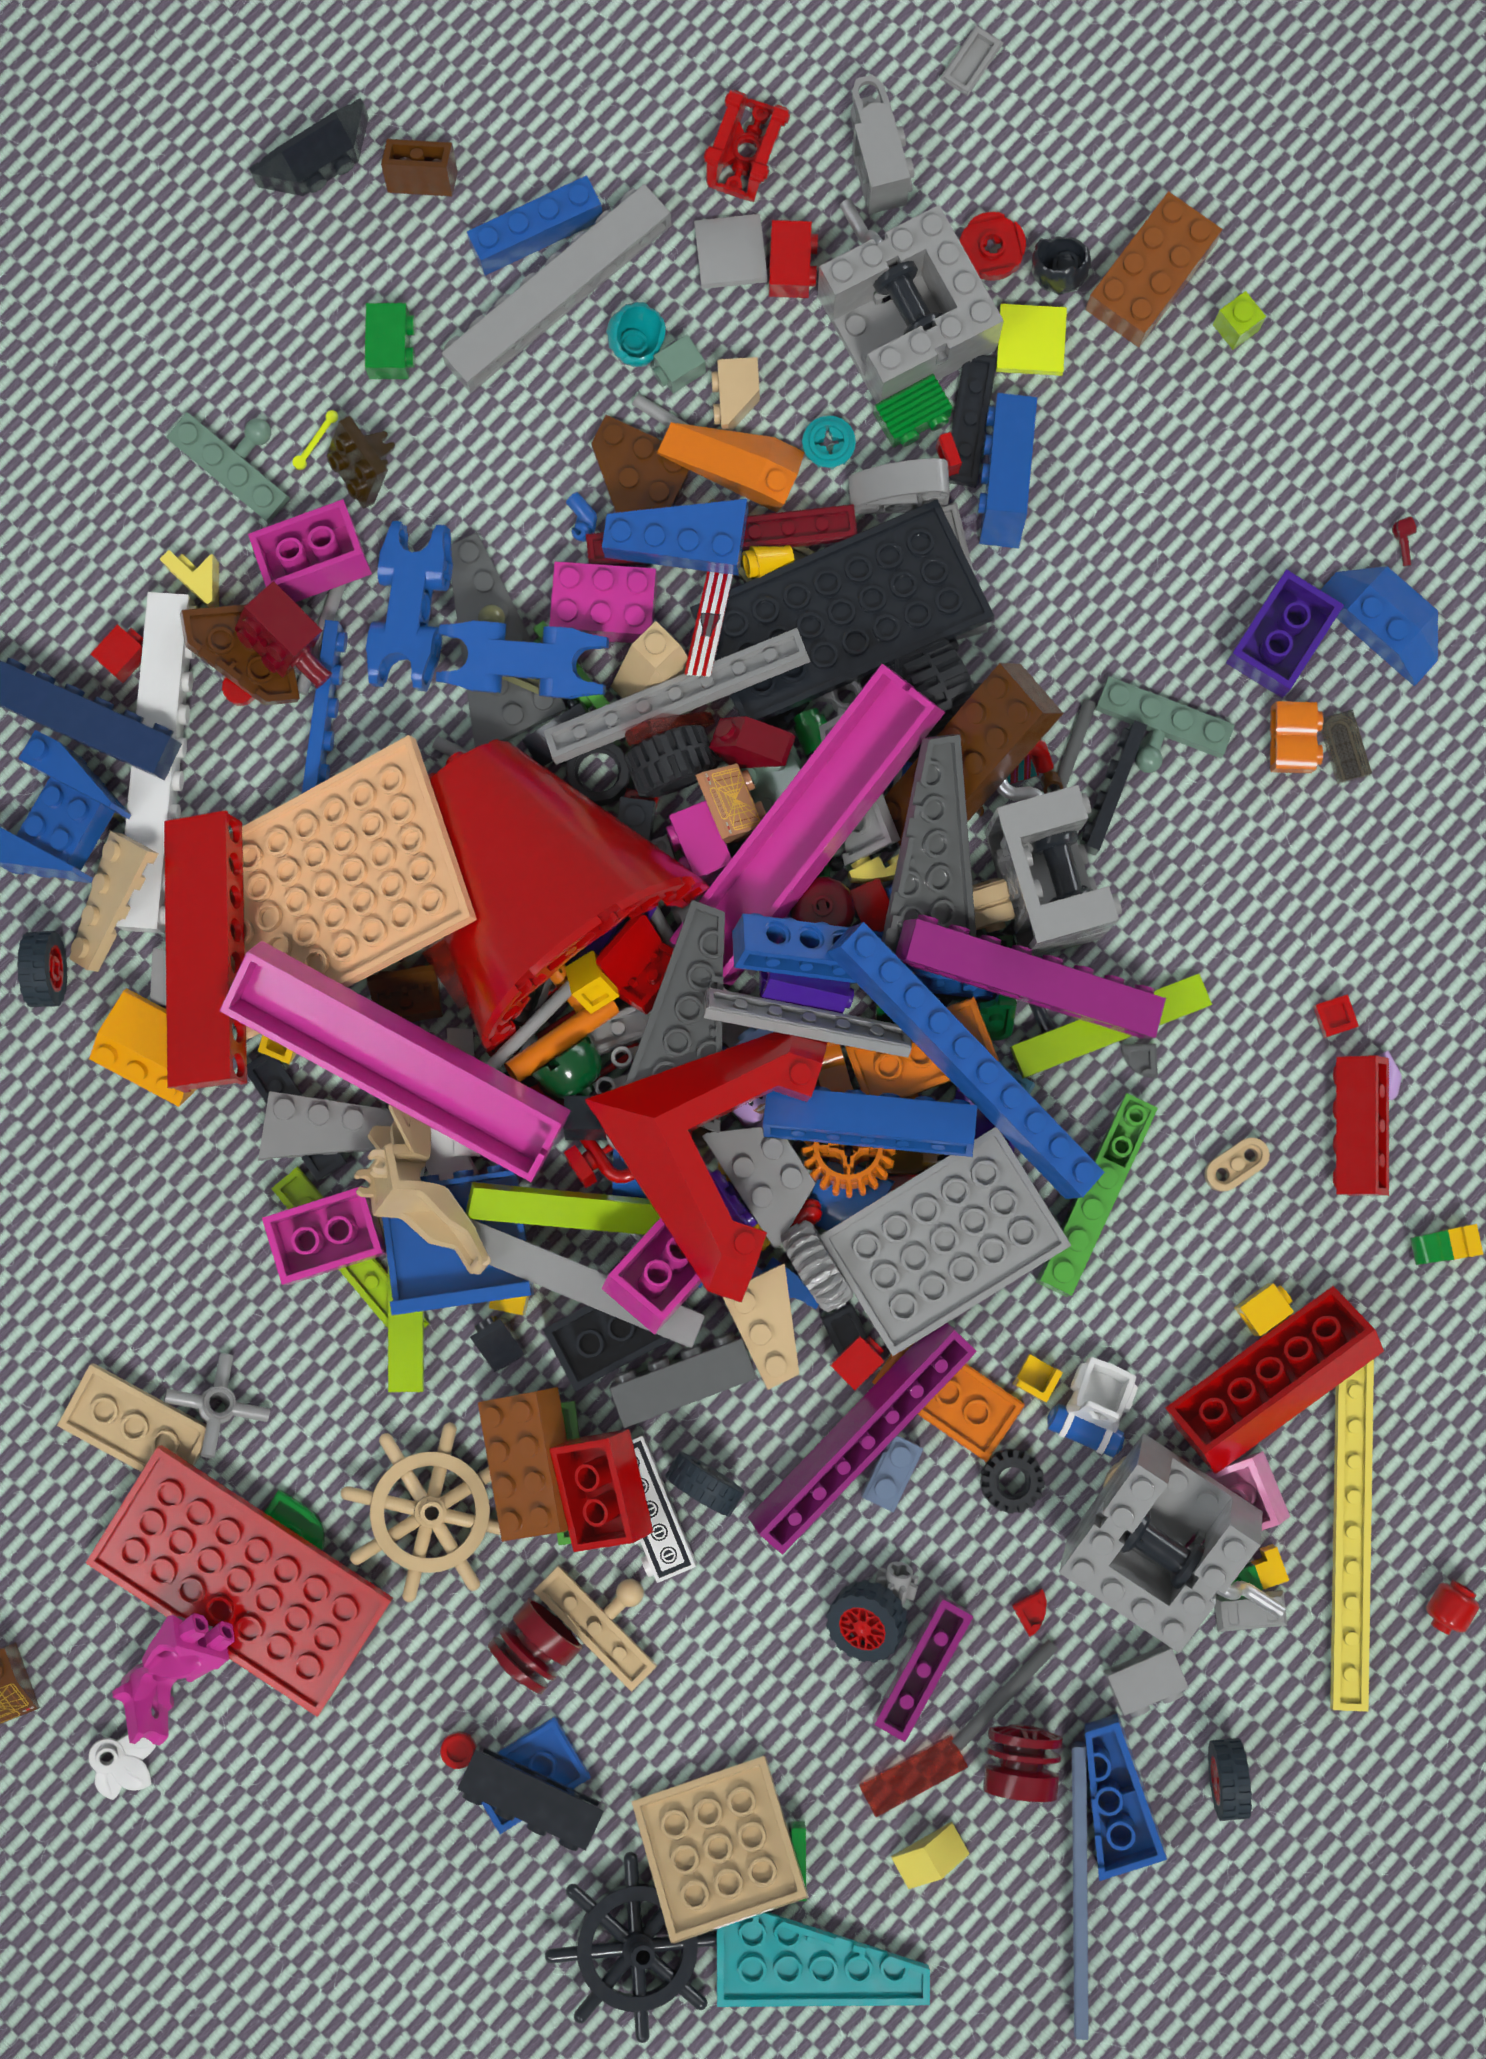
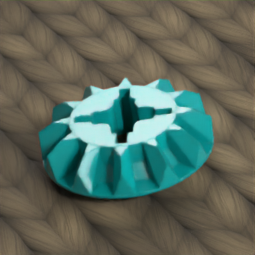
(839, 431)

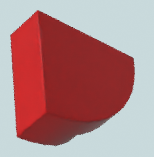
(1031, 1611)

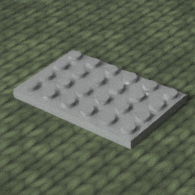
(944, 1241)

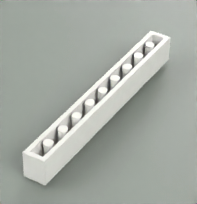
(162, 701)

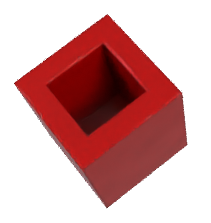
(120, 652)
(858, 1361)

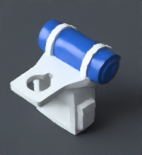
(1096, 1407)

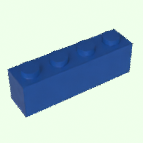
(535, 225)

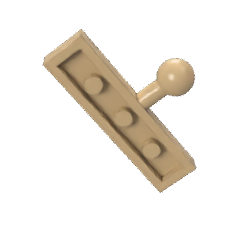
(597, 1626)

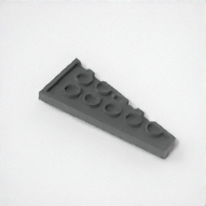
(934, 850)

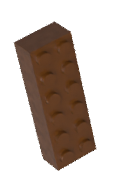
(996, 733)

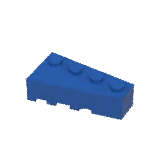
(680, 536)
(1122, 1814)

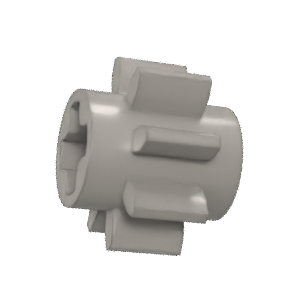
(899, 1579)

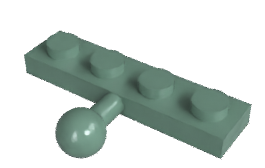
(229, 465)
(1164, 720)

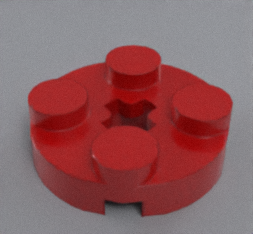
(1003, 232)

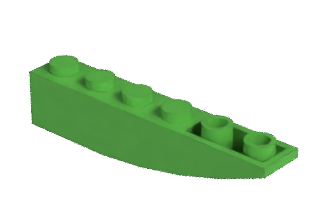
(1089, 1214)

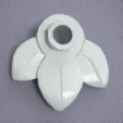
(124, 1769)

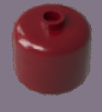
(823, 893)

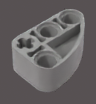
(899, 486)

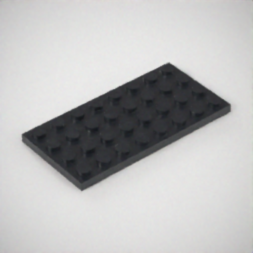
(854, 608)

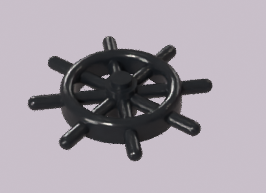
(635, 1949)

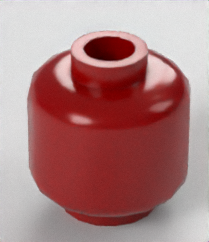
(1452, 1607)

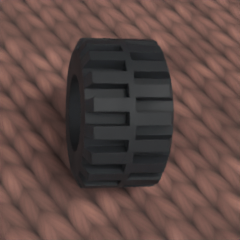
(670, 761)

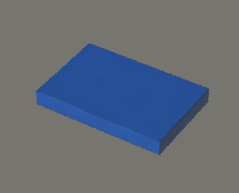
(547, 1752)

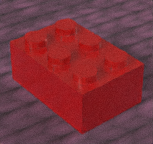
(601, 1490)

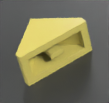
(931, 1857)

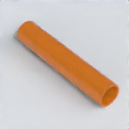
(558, 1041)

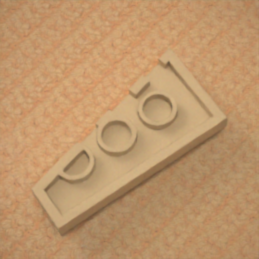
(112, 887)

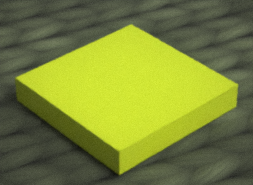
(1032, 340)

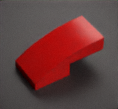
(871, 904)

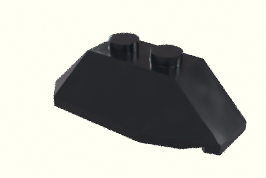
(315, 154)

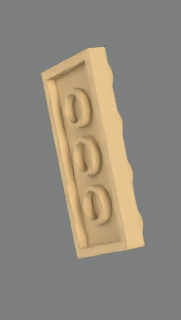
(129, 1420)

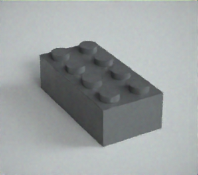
(682, 1380)

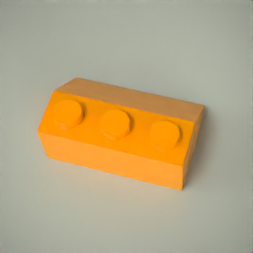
(135, 1045)

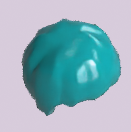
(636, 334)

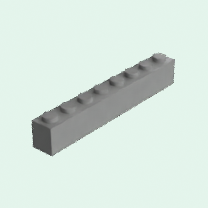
(556, 287)

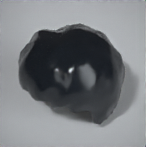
(1060, 264)

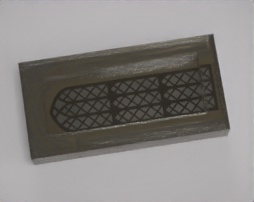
(1345, 747)

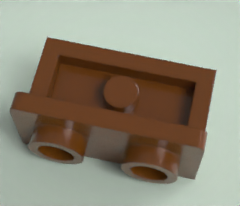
(408, 992)

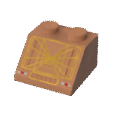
(731, 802)

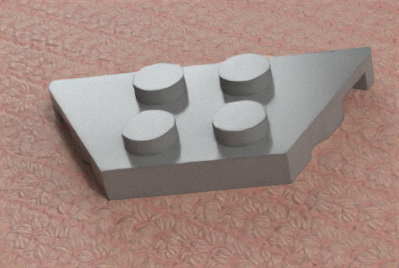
(764, 1175)

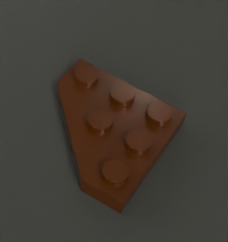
(633, 470)
(213, 639)

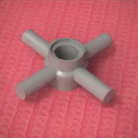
(212, 1418)

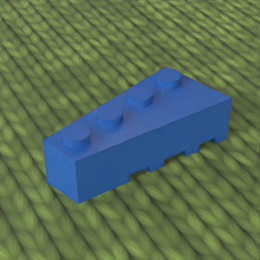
(1008, 470)

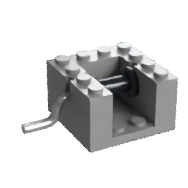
(936, 309)
(1046, 871)
(1135, 1539)

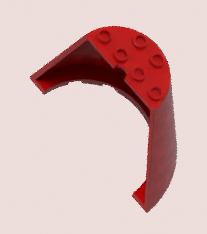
(541, 877)

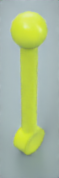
(299, 462)

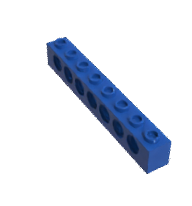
(802, 949)

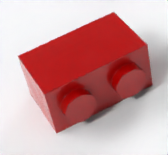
(790, 259)

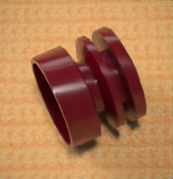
(528, 1653)
(1022, 1769)

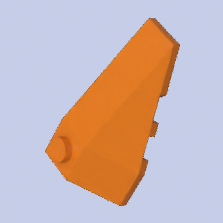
(742, 462)

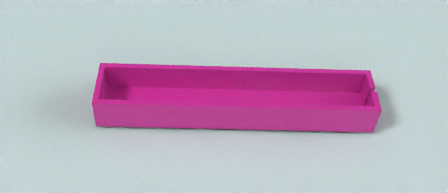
(822, 805)
(394, 1060)

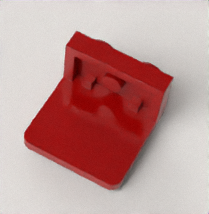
(636, 963)

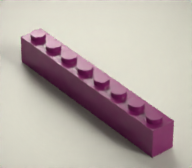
(1030, 978)
(860, 1436)

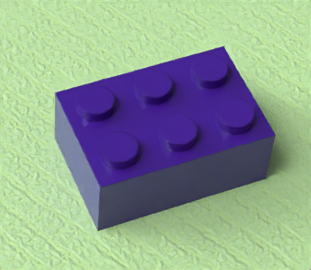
(1284, 634)

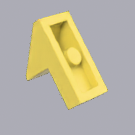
(201, 582)

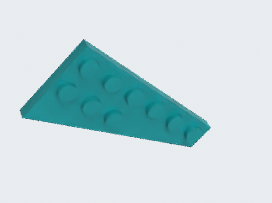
(794, 1964)

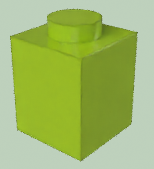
(1239, 320)

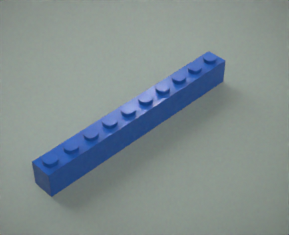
(965, 1061)

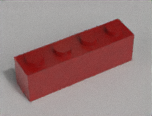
(1361, 1126)

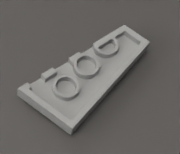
(876, 827)
(315, 1126)

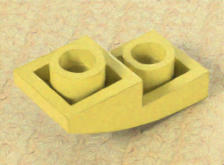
(868, 870)

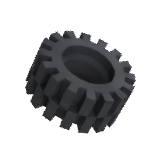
(1033, 1481)

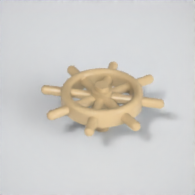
(427, 1511)

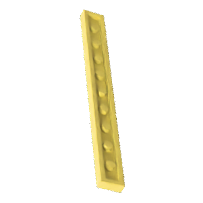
(1352, 1542)

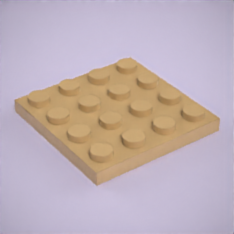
(719, 1849)

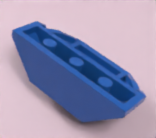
(1388, 618)

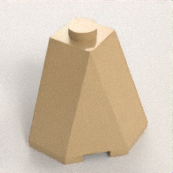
(649, 662)

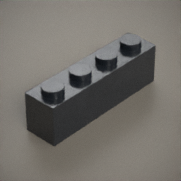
(531, 1797)

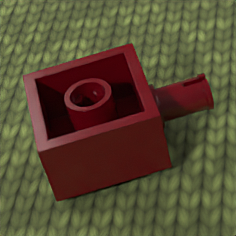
(281, 634)

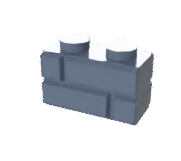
(892, 1473)

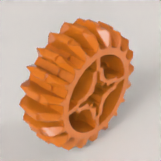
(849, 1179)

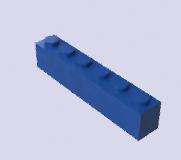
(873, 1121)

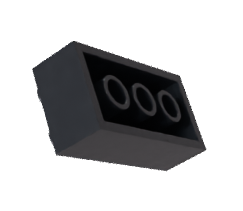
(597, 1343)

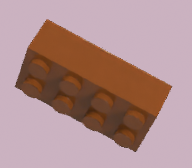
(1153, 269)
(521, 1469)

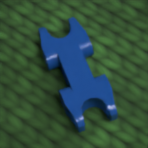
(412, 585)
(494, 657)

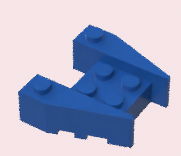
(64, 818)

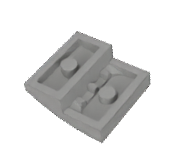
(730, 251)

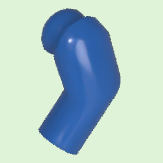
(585, 519)

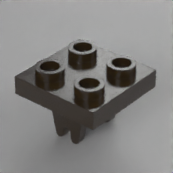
(359, 460)

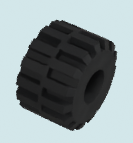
(939, 676)

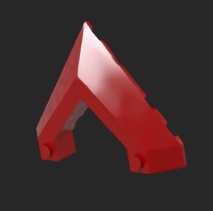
(651, 1133)

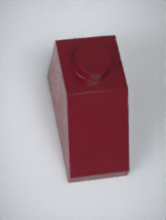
(751, 743)

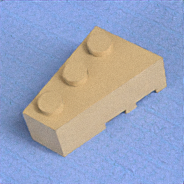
(767, 1326)

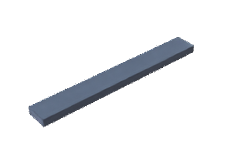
(1080, 1890)

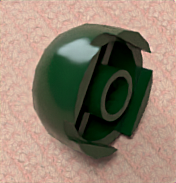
(571, 1071)

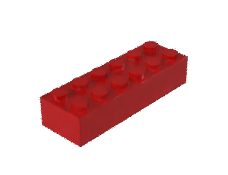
(1274, 1379)

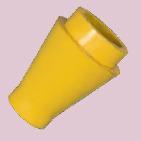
(765, 559)

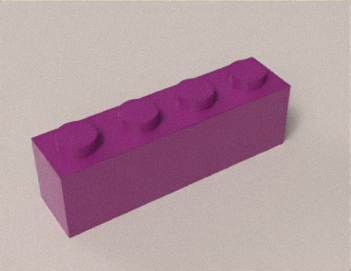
(922, 1668)

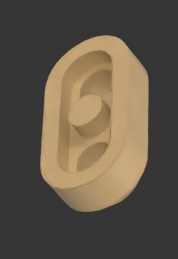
(1236, 1165)

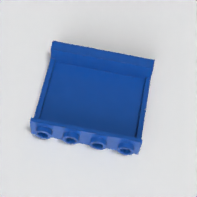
(433, 1275)

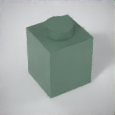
(678, 364)

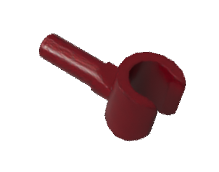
(1401, 531)

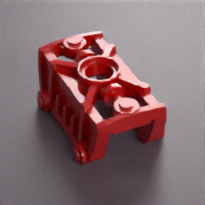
(731, 137)

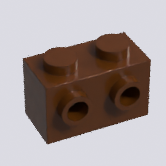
(419, 167)

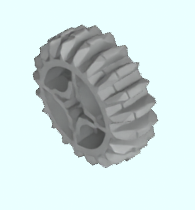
(816, 1266)

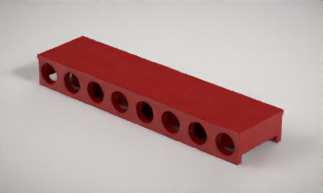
(201, 950)

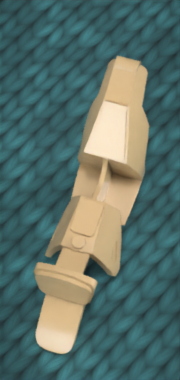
(401, 1194)

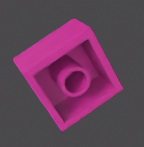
(699, 841)

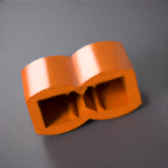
(1294, 737)

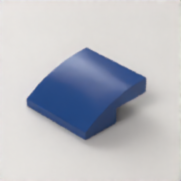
(839, 1208)

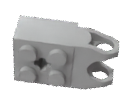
(878, 150)

